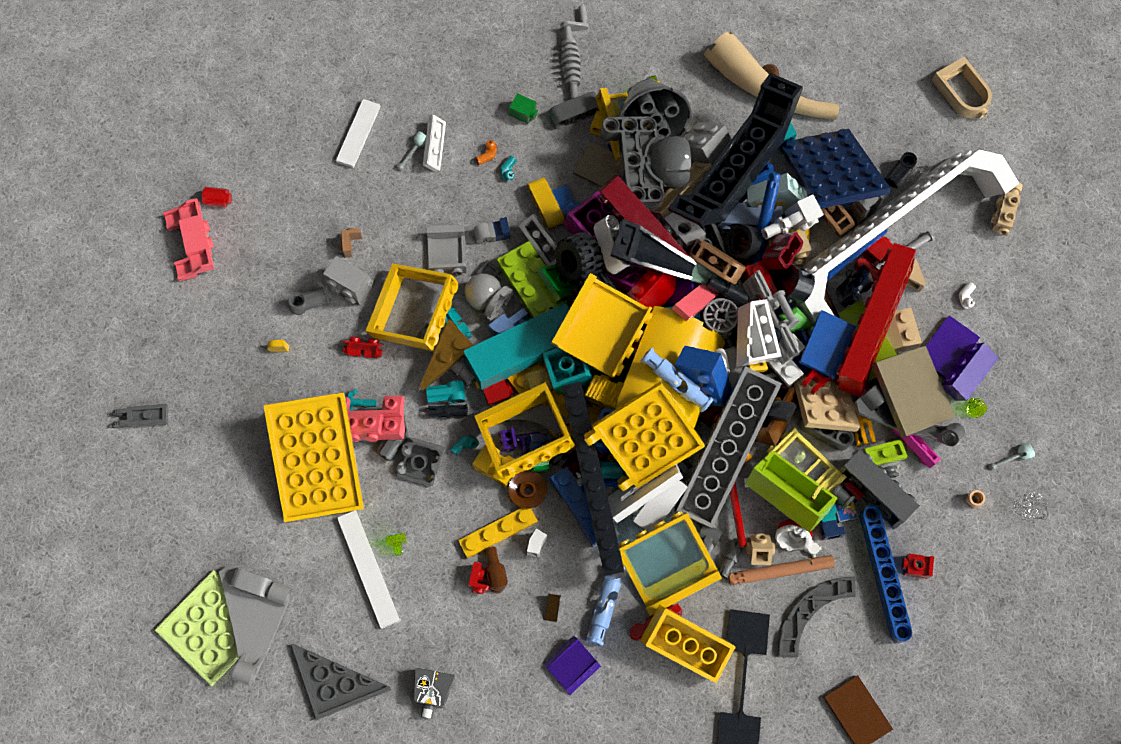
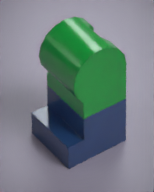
(534, 442)

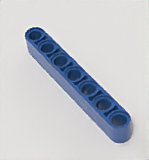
(883, 583)

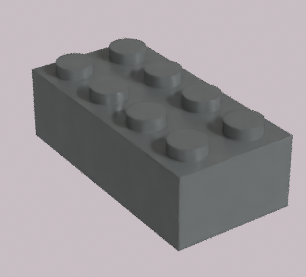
(879, 489)

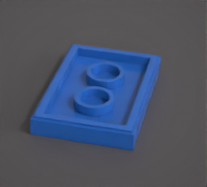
(827, 344)

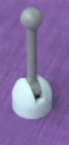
(419, 140)
(1024, 452)

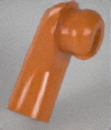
(490, 152)

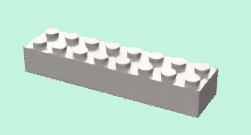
(728, 446)

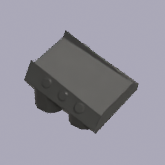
(419, 461)

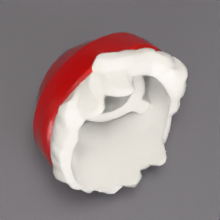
(792, 536)

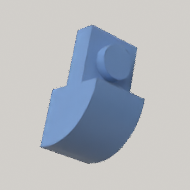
(503, 323)

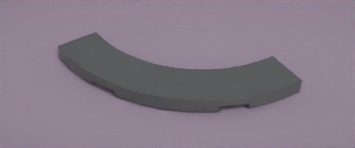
(539, 414)
(806, 607)

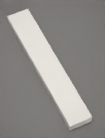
(368, 569)

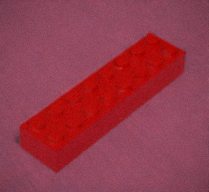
(876, 319)

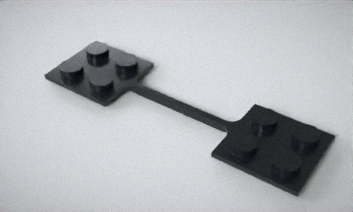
(750, 636)

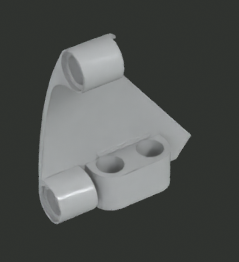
(255, 614)

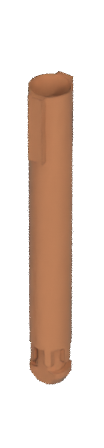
(782, 570)

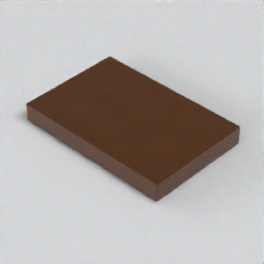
(858, 712)

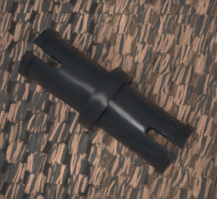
(448, 411)

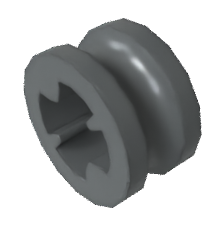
(891, 471)

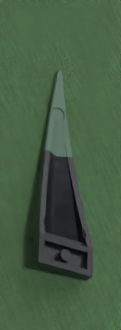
(645, 250)

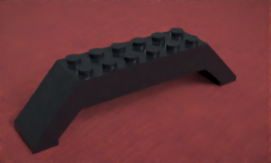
(743, 156)

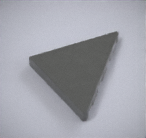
(331, 685)

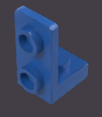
(565, 200)

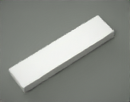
(358, 133)

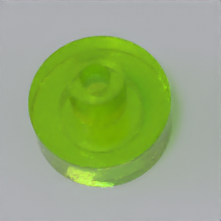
(976, 407)

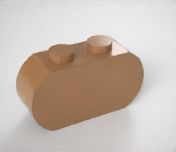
(837, 219)
(716, 261)

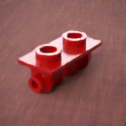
(355, 346)

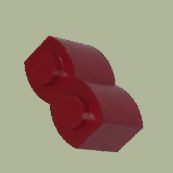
(782, 251)

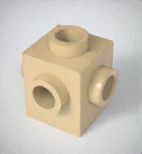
(760, 549)

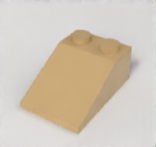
(903, 331)

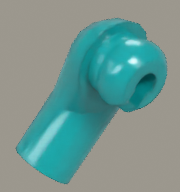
(506, 168)

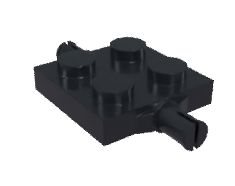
(854, 286)

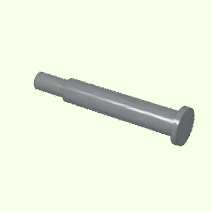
(922, 240)

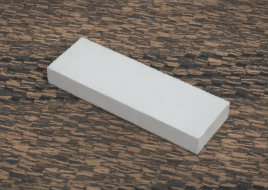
(434, 143)

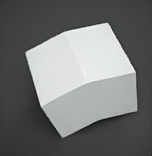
(536, 543)

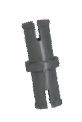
(730, 559)

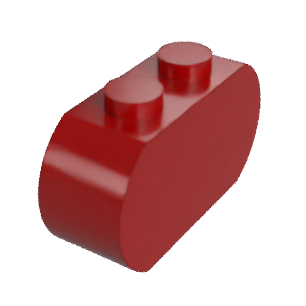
(653, 289)

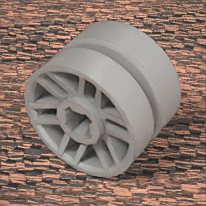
(716, 312)

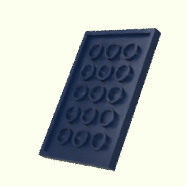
(834, 168)

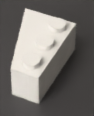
(756, 334)
(659, 506)

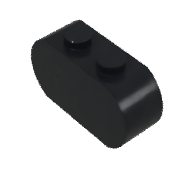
(795, 282)

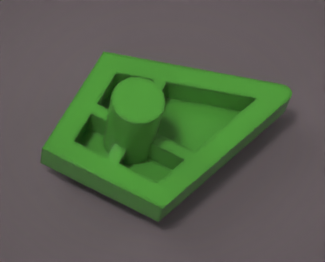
(803, 323)

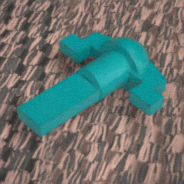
(360, 402)

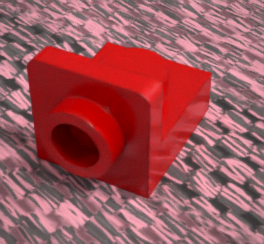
(477, 575)

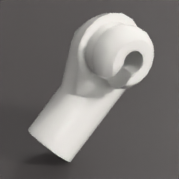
(964, 295)

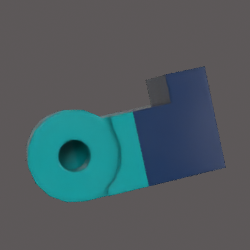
(829, 526)

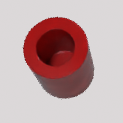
(216, 196)

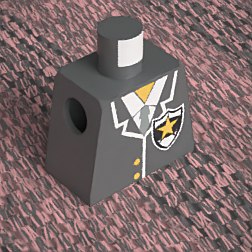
(432, 690)

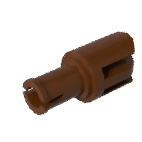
(495, 571)

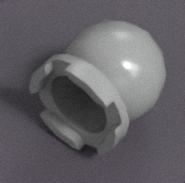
(486, 295)

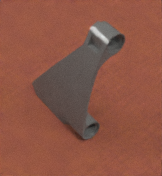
(875, 407)

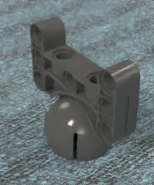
(655, 161)

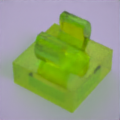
(396, 541)

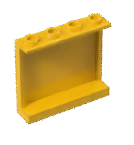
(602, 327)

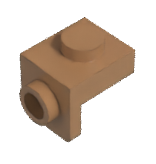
(347, 235)

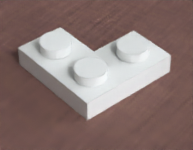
(789, 371)

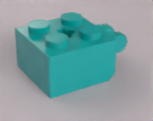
(557, 364)

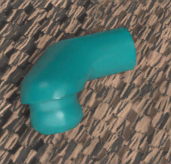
(464, 442)

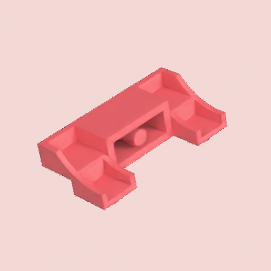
(195, 238)
(378, 424)

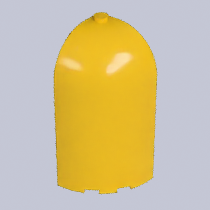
(667, 336)

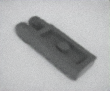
(142, 416)

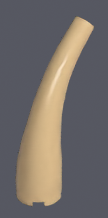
(742, 69)

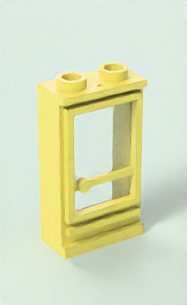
(808, 460)

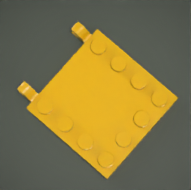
(646, 436)

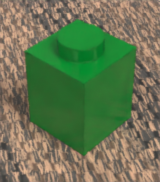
(523, 108)

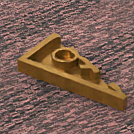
(446, 355)

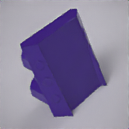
(572, 665)

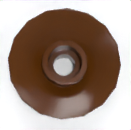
(526, 480)

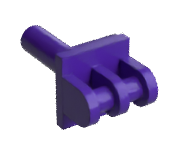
(513, 440)

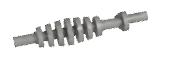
(570, 56)

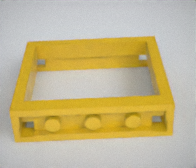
(388, 296)
(512, 408)

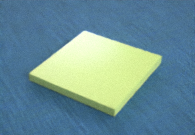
(203, 630)

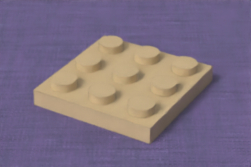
(827, 407)

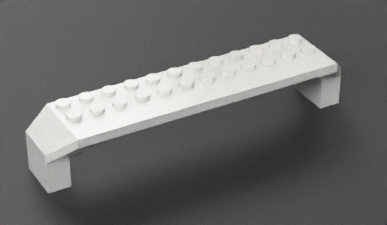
(989, 172)

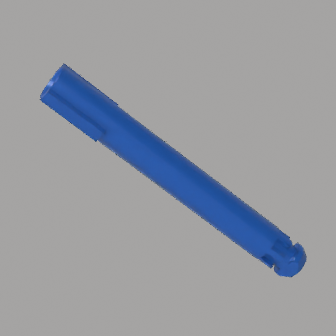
(767, 211)

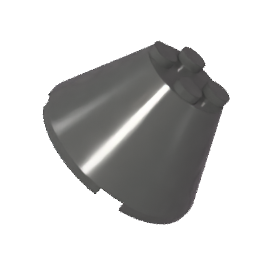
(661, 103)

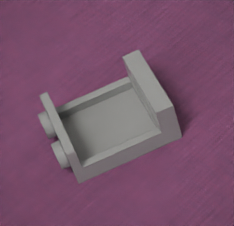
(447, 249)

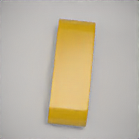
(546, 202)

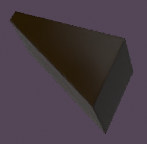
(552, 607)

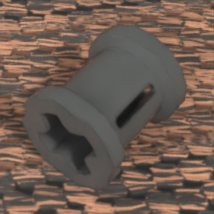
(843, 497)

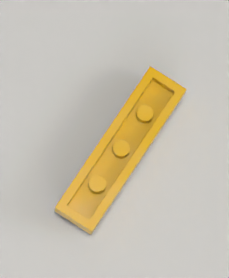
(497, 531)

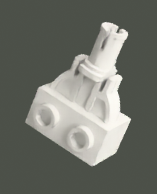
(799, 216)

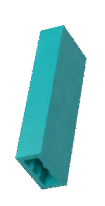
(514, 348)

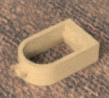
(962, 65)

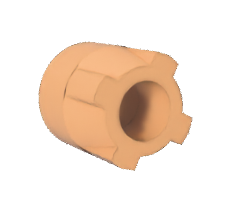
(980, 497)

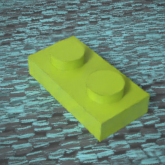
(887, 452)

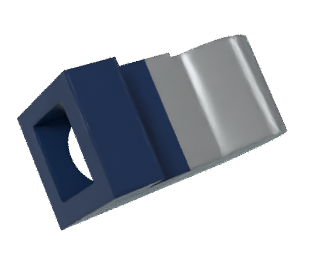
(492, 231)

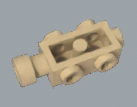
(1006, 210)

